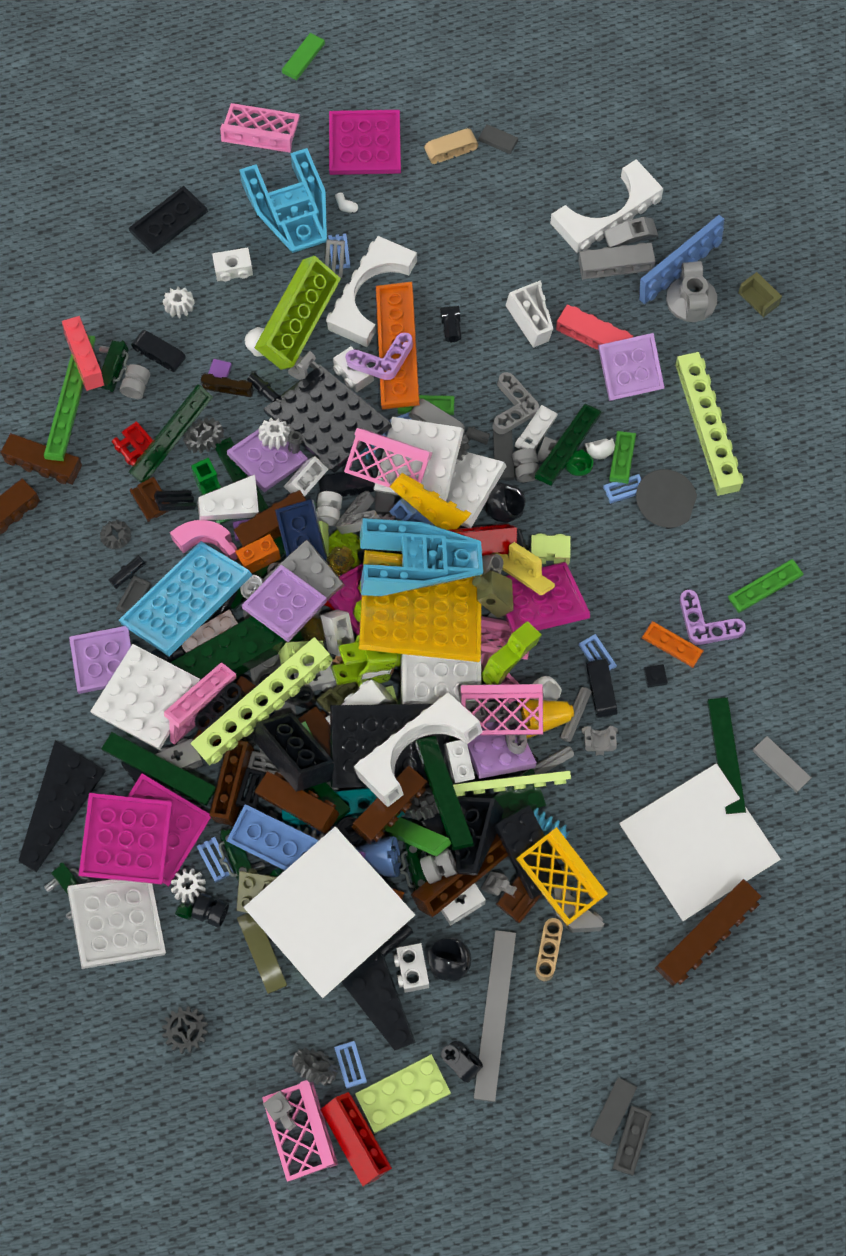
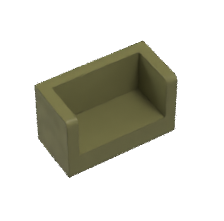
(760, 294)

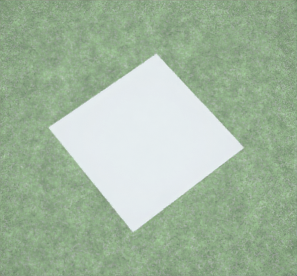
(695, 845)
(329, 911)

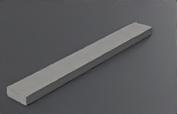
(495, 1015)

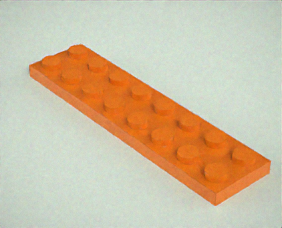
(394, 317)

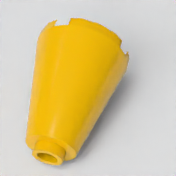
(554, 714)

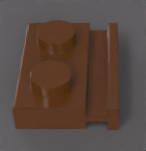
(145, 499)
(517, 904)

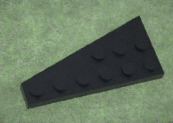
(61, 795)
(377, 996)

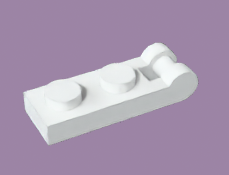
(536, 428)

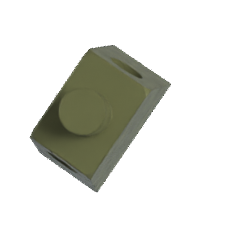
(495, 593)

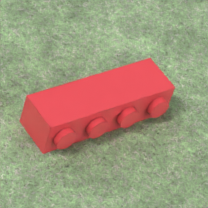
(588, 328)
(82, 353)

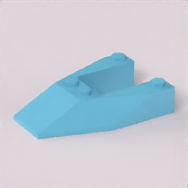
(295, 211)
(428, 556)

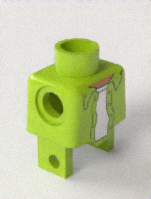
(364, 665)

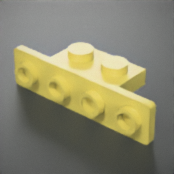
(526, 568)

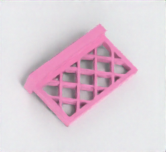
(259, 137)
(388, 445)
(495, 630)
(506, 692)
(185, 709)
(319, 1131)

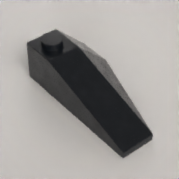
(480, 818)

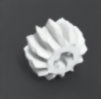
(178, 302)
(274, 433)
(180, 885)

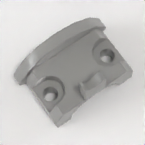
(300, 368)
(600, 740)

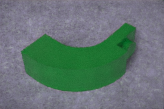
(206, 479)

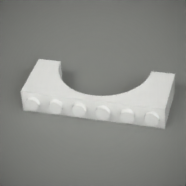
(583, 231)
(382, 257)
(443, 717)

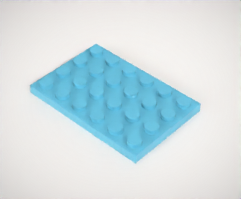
(185, 598)

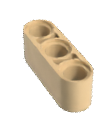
(451, 145)
(549, 939)

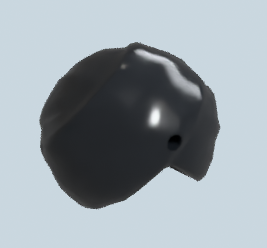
(505, 503)
(449, 959)

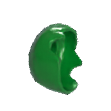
(584, 462)

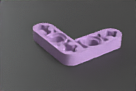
(386, 362)
(700, 625)

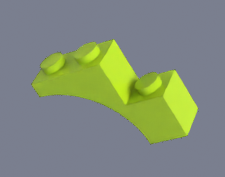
(510, 654)

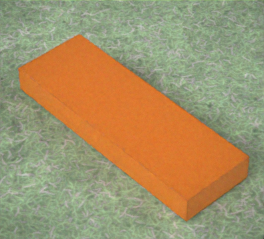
(672, 644)

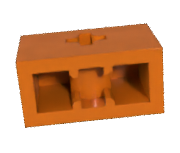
(258, 554)

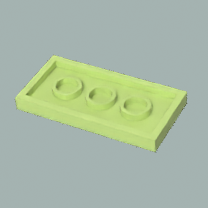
(403, 1093)

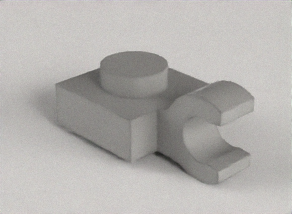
(496, 883)
(279, 1109)

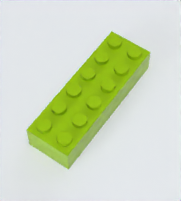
(297, 313)

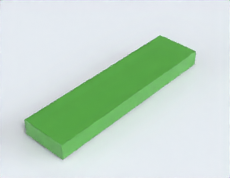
(765, 586)
(419, 837)

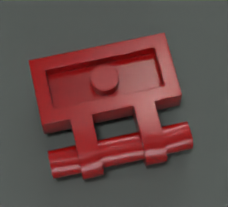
(137, 438)

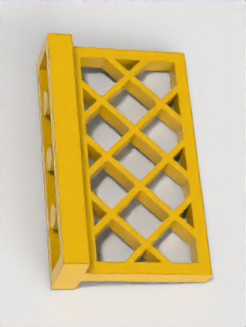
(574, 864)

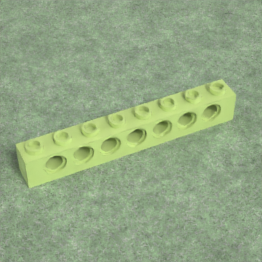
(723, 482)
(265, 690)

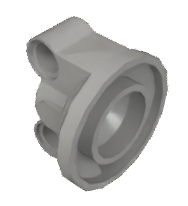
(687, 304)

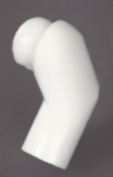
(345, 205)

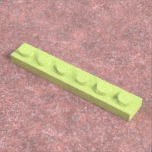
(518, 782)

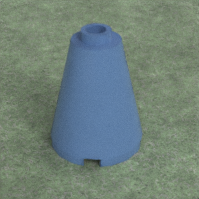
(383, 856)

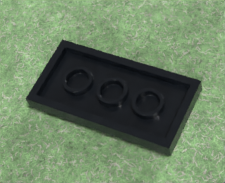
(168, 219)
(517, 835)

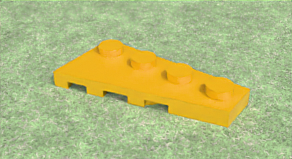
(428, 503)

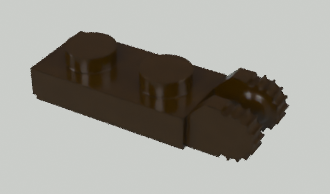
(226, 385)

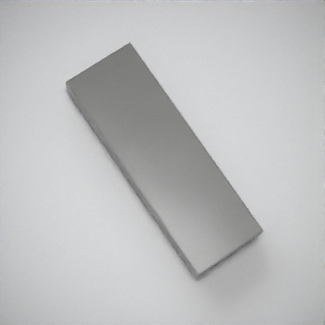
(781, 764)

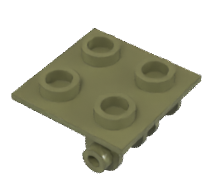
(250, 886)

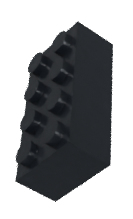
(294, 751)

